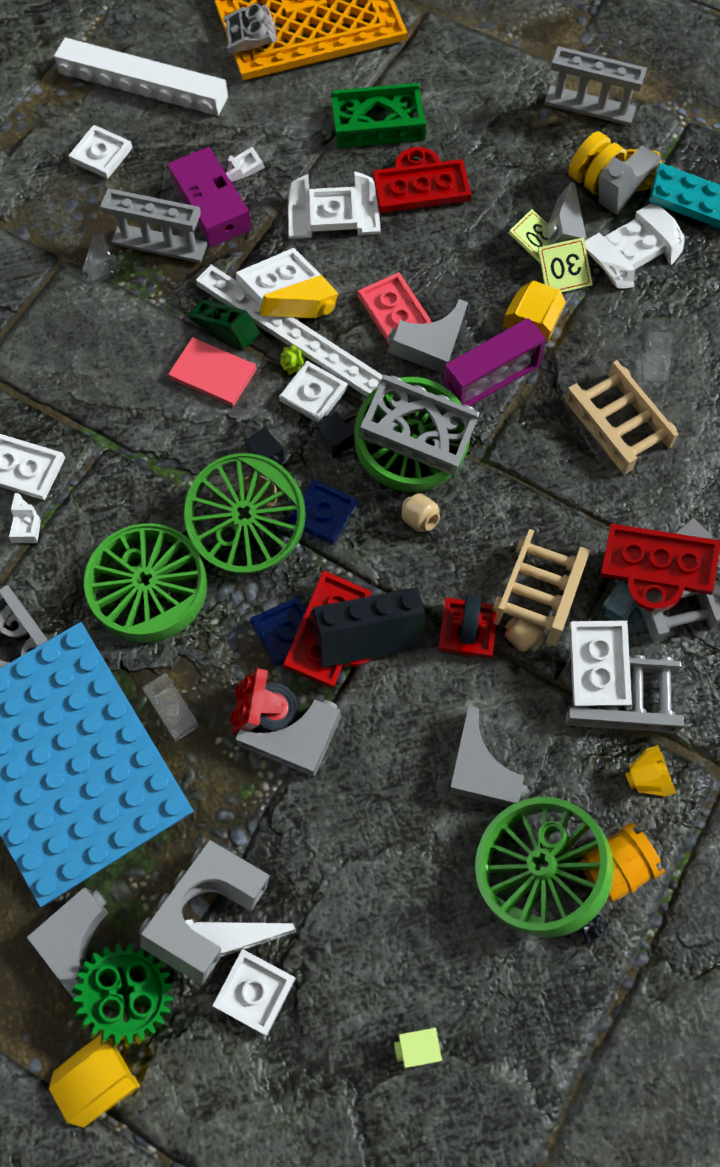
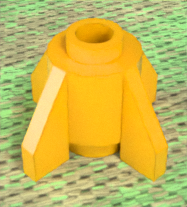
(650, 774)

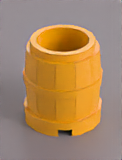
(633, 862)

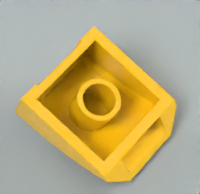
(539, 303)
(91, 1082)

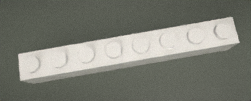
(141, 76)

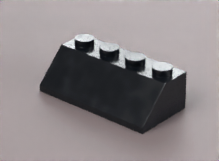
(368, 627)

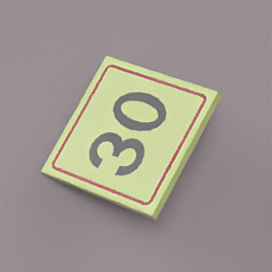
(531, 233)
(565, 265)

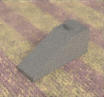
(566, 218)

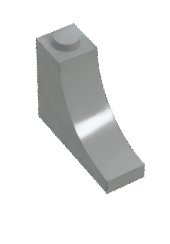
(622, 179)
(430, 342)
(300, 744)
(478, 772)
(67, 934)

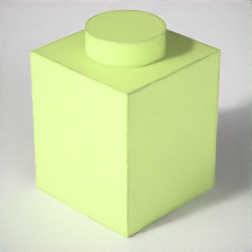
(418, 1048)

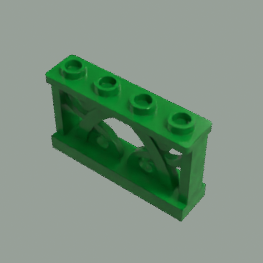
(365, 131)

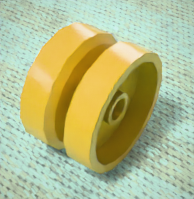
(592, 159)

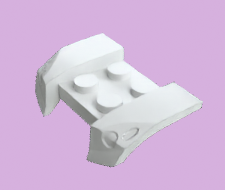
(333, 208)
(636, 243)

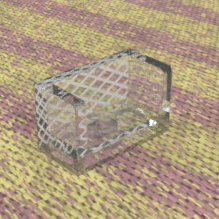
(171, 707)

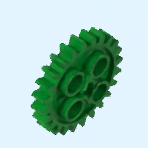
(94, 996)

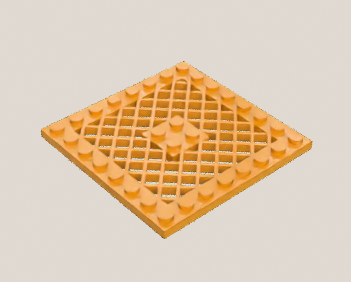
(384, 29)

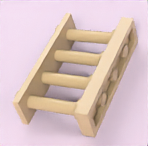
(610, 437)
(559, 603)

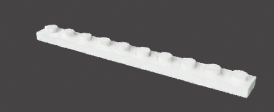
(292, 332)

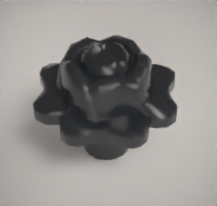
(593, 929)

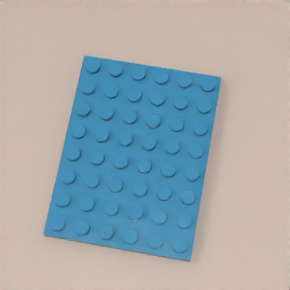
(76, 768)

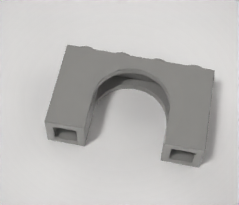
(167, 932)

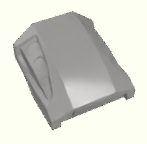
(249, 28)

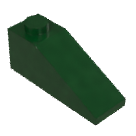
(226, 323)

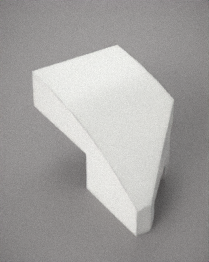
(244, 165)
(25, 522)

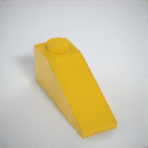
(302, 300)

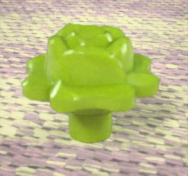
(292, 359)

